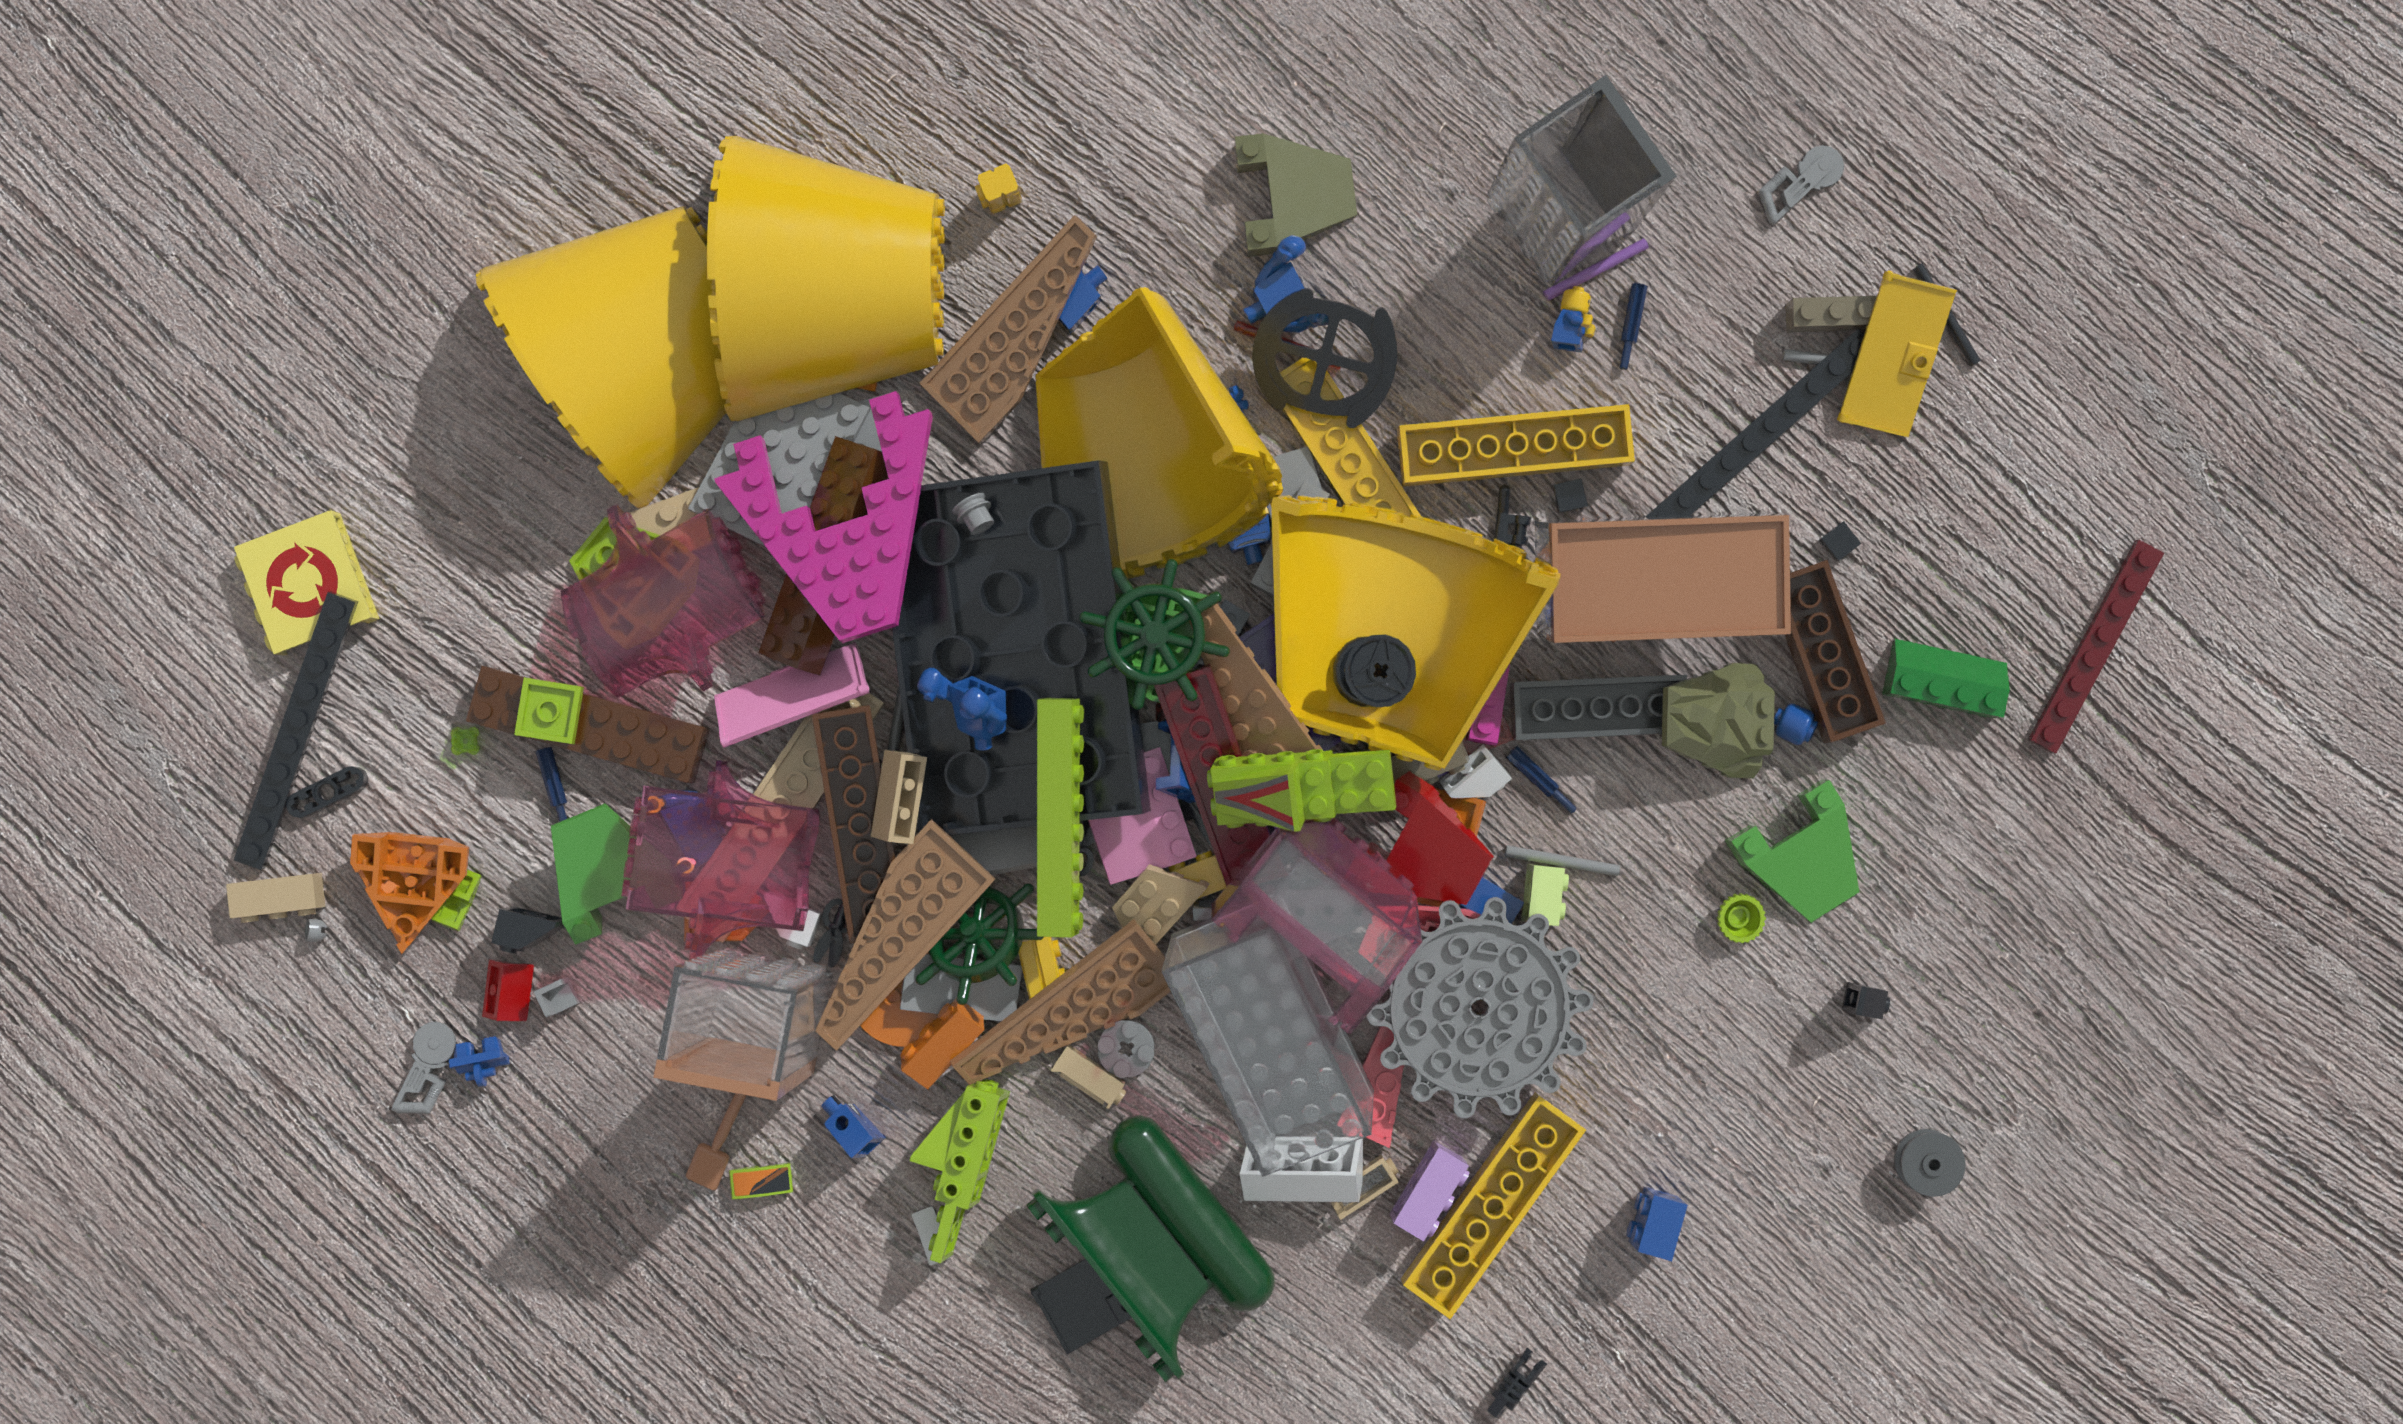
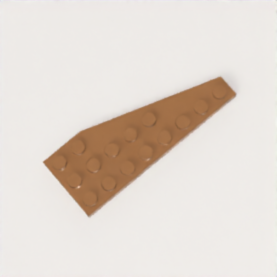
(998, 355)
(913, 909)

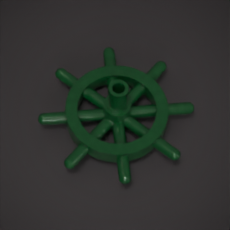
(1154, 634)
(978, 936)

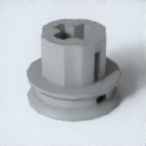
(974, 513)

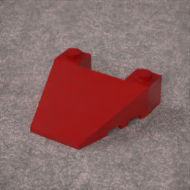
(1434, 846)

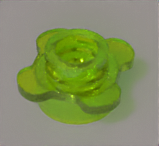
(471, 746)

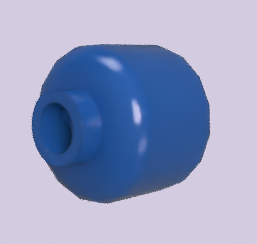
(1795, 724)

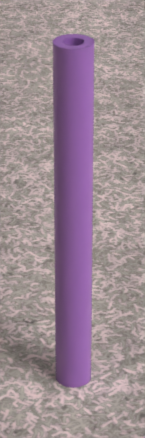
(1596, 269)

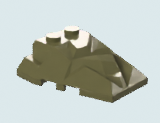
(1721, 719)

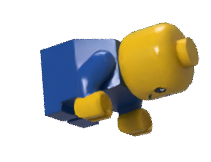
(1573, 321)

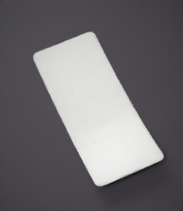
(926, 1226)

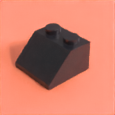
(523, 928)

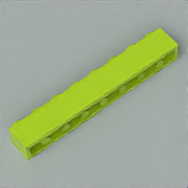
(1058, 817)

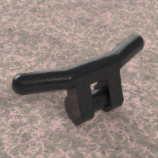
(1504, 518)

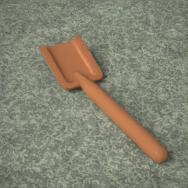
(709, 1161)

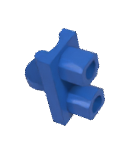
(479, 1065)

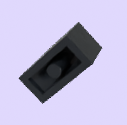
(1865, 1001)

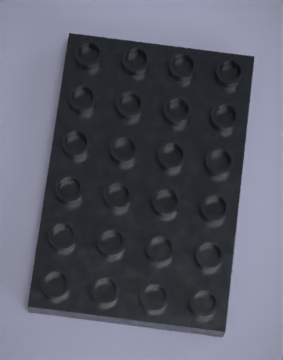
(1009, 615)

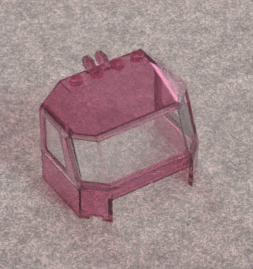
(1331, 906)

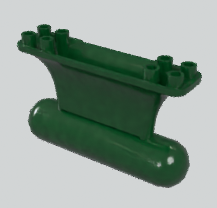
(1159, 1240)

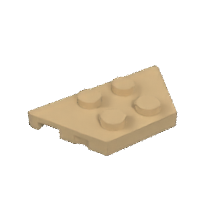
(665, 514)
(1157, 900)

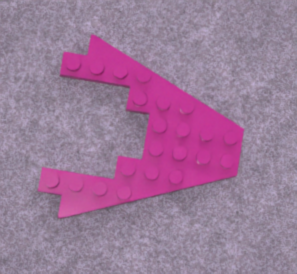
(858, 567)

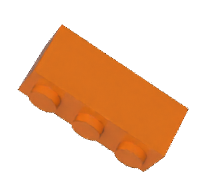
(941, 1042)

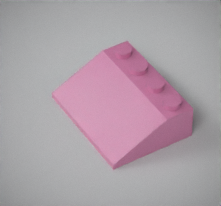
(1144, 839)

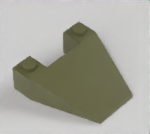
(1306, 190)

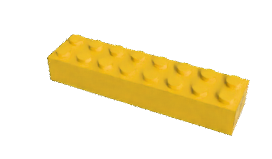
(1515, 445)
(1492, 1205)

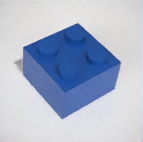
(1656, 1223)

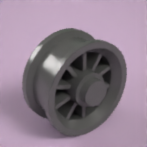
(1929, 1162)

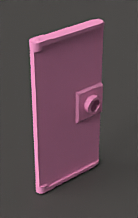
(789, 696)

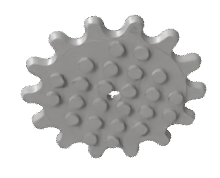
(1515, 1036)

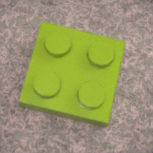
(549, 710)

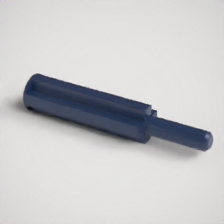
(1632, 321)
(1538, 777)
(552, 781)

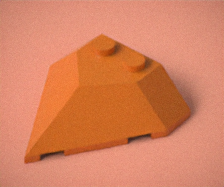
(408, 877)

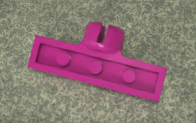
(1488, 722)

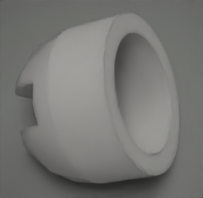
(313, 930)

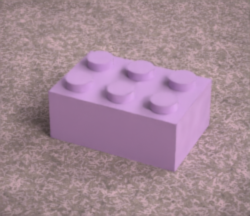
(1429, 1191)

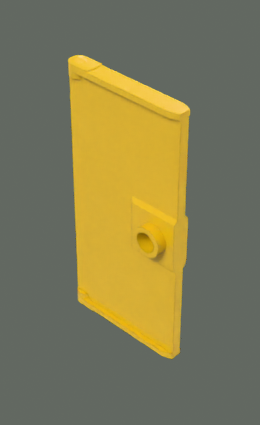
(1896, 354)

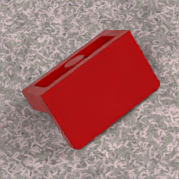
(507, 991)

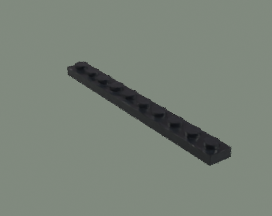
(1762, 430)
(296, 730)

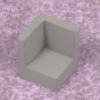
(556, 997)

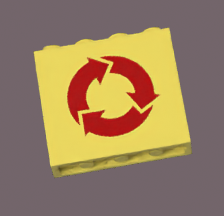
(294, 571)

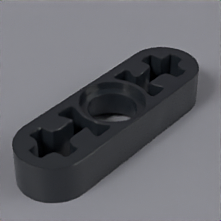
(312, 808)

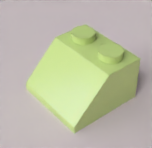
(1544, 893)

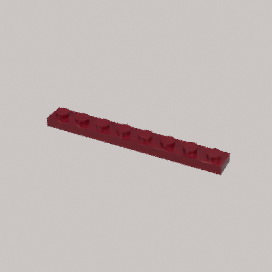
(2096, 646)

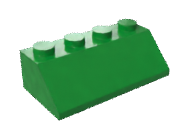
(1947, 679)

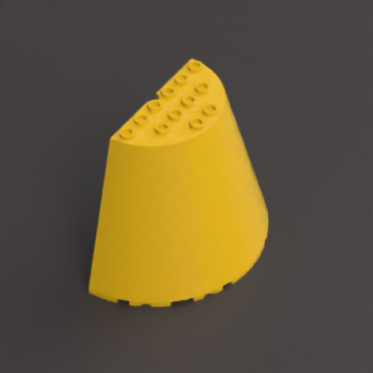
(817, 277)
(618, 343)
(1172, 434)
(1423, 581)

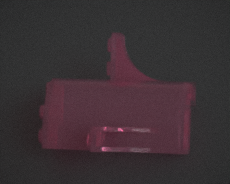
(662, 602)
(719, 859)

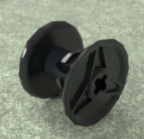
(1374, 671)

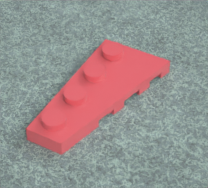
(1386, 1087)

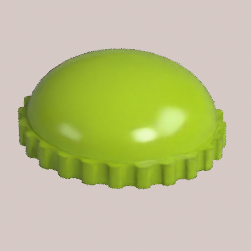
(1741, 918)

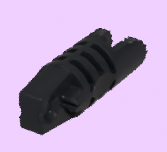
(1515, 1385)

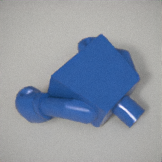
(1277, 281)
(976, 704)

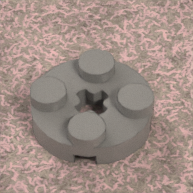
(1126, 1065)

